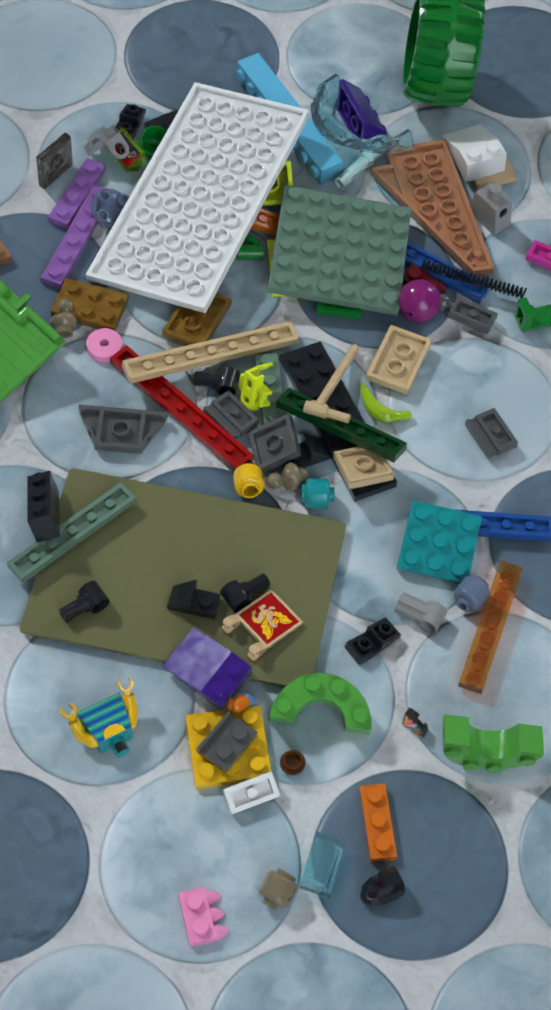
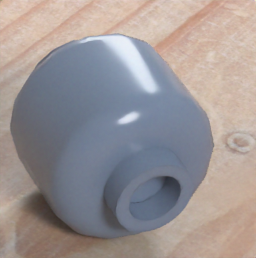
(471, 593)

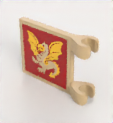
(266, 620)

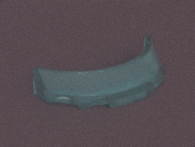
(323, 116)

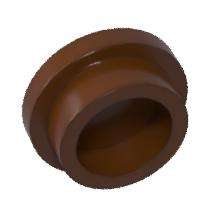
(292, 762)

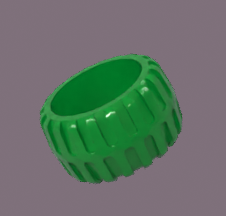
(443, 51)

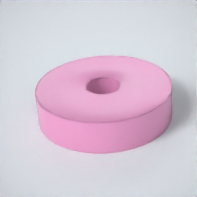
(100, 337)

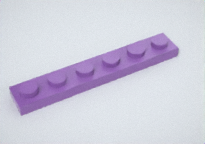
(72, 243)

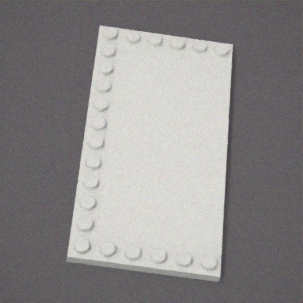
(198, 197)

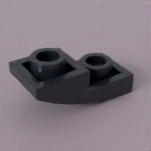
(131, 119)
(372, 641)

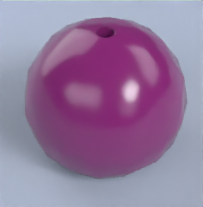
(419, 301)

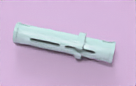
(364, 161)

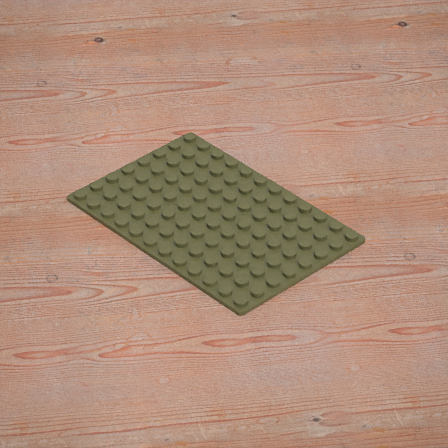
(179, 539)

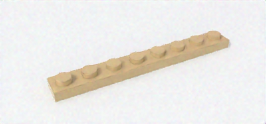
(209, 352)

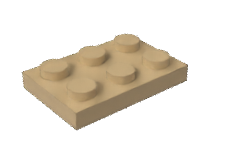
(398, 359)

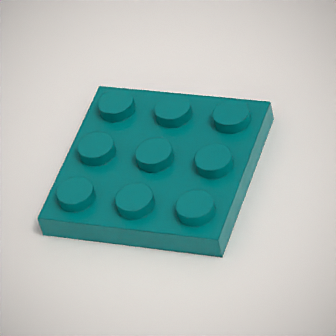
(439, 542)

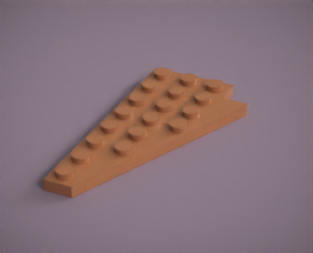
(433, 190)

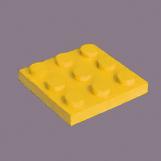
(251, 763)

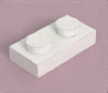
(251, 792)

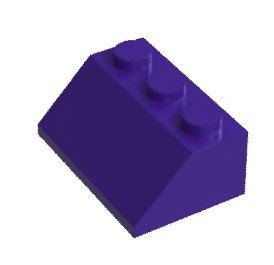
(357, 112)

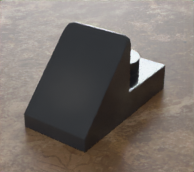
(312, 451)
(193, 601)

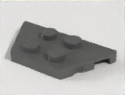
(121, 427)

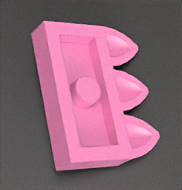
(200, 917)

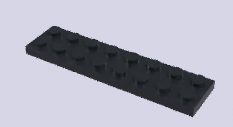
(309, 373)

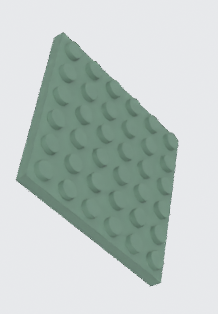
(340, 250)

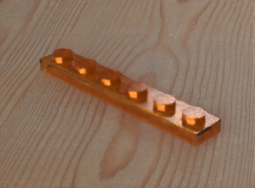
(490, 627)

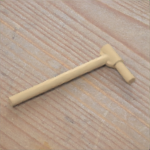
(319, 407)

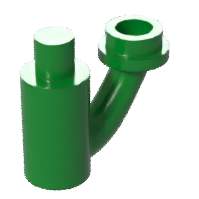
(254, 251)

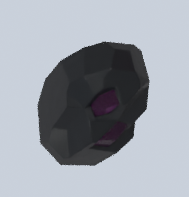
(382, 888)

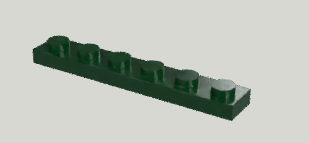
(354, 431)

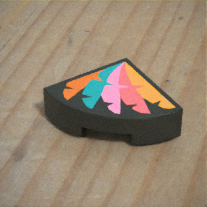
(413, 723)

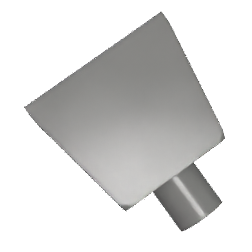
(492, 208)

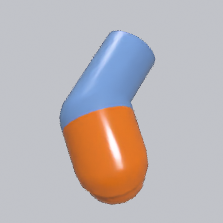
(241, 702)

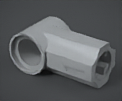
(427, 615)

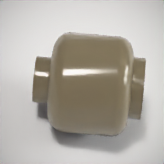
(278, 889)

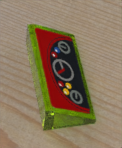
(136, 154)

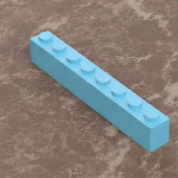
(310, 146)

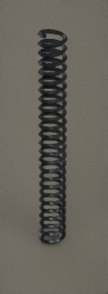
(492, 286)

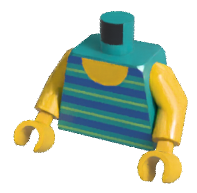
(106, 723)

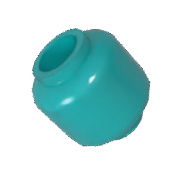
(317, 493)

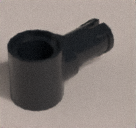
(221, 381)
(241, 594)
(90, 598)

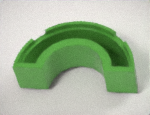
(323, 689)
(491, 749)

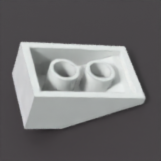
(476, 152)

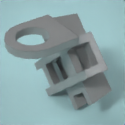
(109, 138)

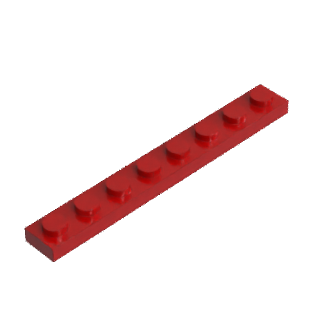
(189, 415)

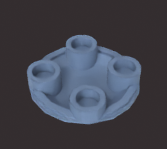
(107, 206)

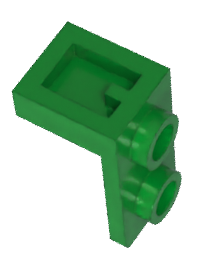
(530, 317)

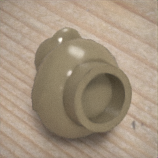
(65, 321)
(291, 478)

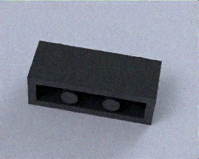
(43, 506)

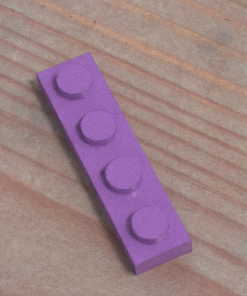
(76, 192)

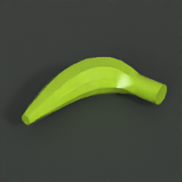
(380, 412)

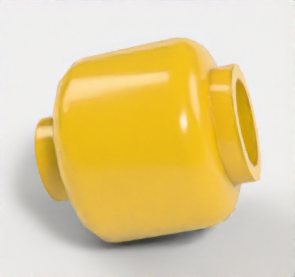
(248, 480)

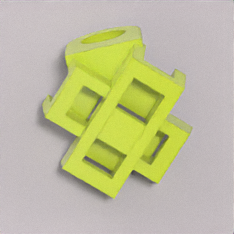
(252, 389)

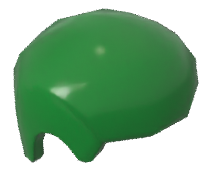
(150, 139)

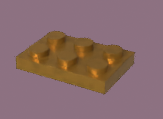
(92, 304)
(192, 326)

